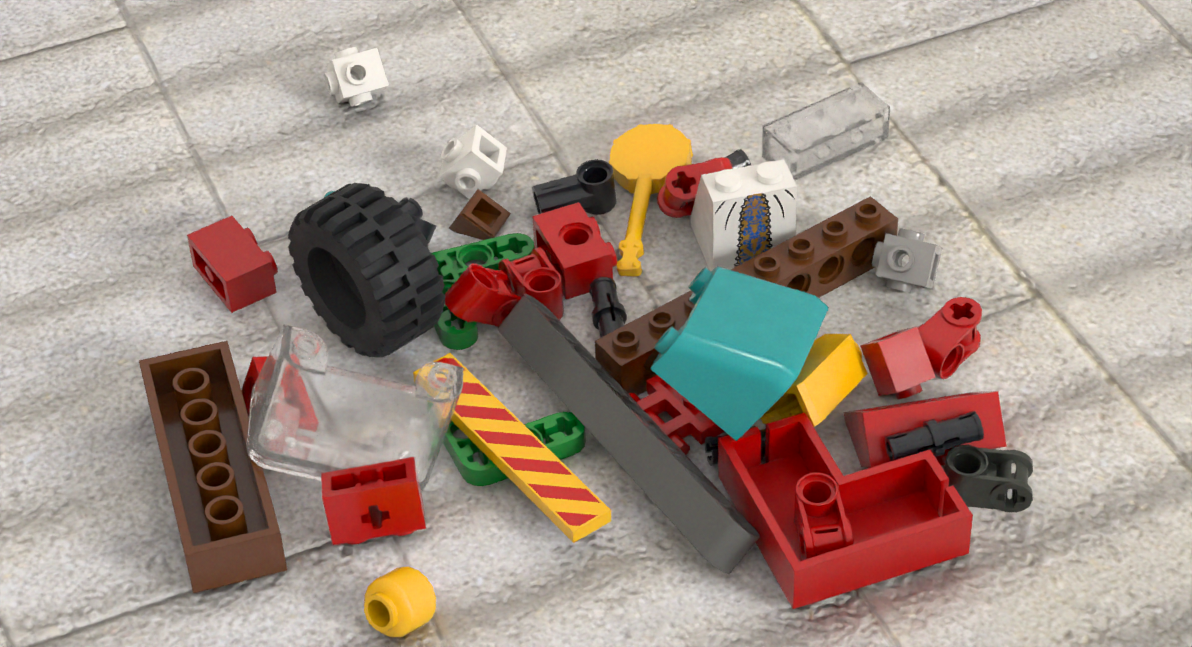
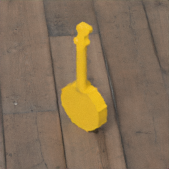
(640, 166)

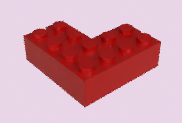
(897, 511)

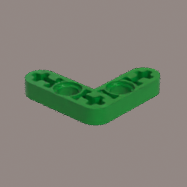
(451, 267)
(548, 427)

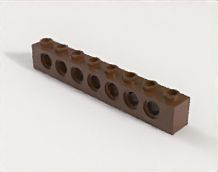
(808, 262)

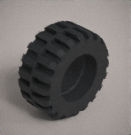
(366, 269)

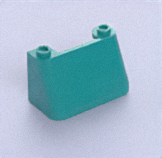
(738, 346)

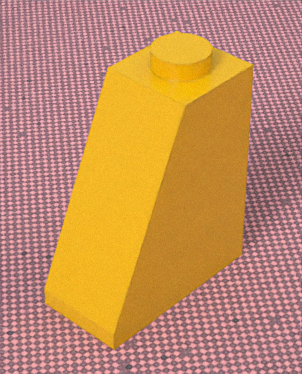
(825, 380)

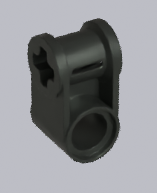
(985, 476)

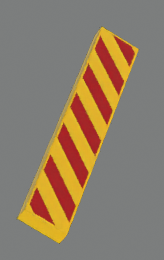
(526, 459)

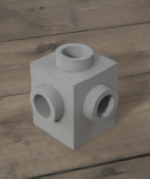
(922, 262)

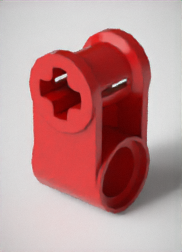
(683, 189)
(537, 278)
(481, 296)
(951, 335)
(820, 516)

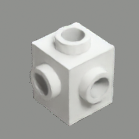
(365, 67)
(472, 162)

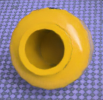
(399, 602)

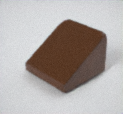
(480, 217)

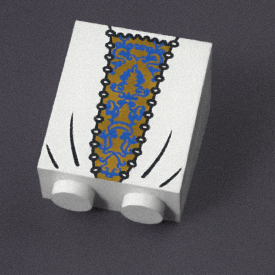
(744, 212)

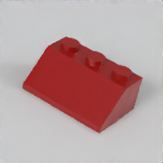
(871, 425)

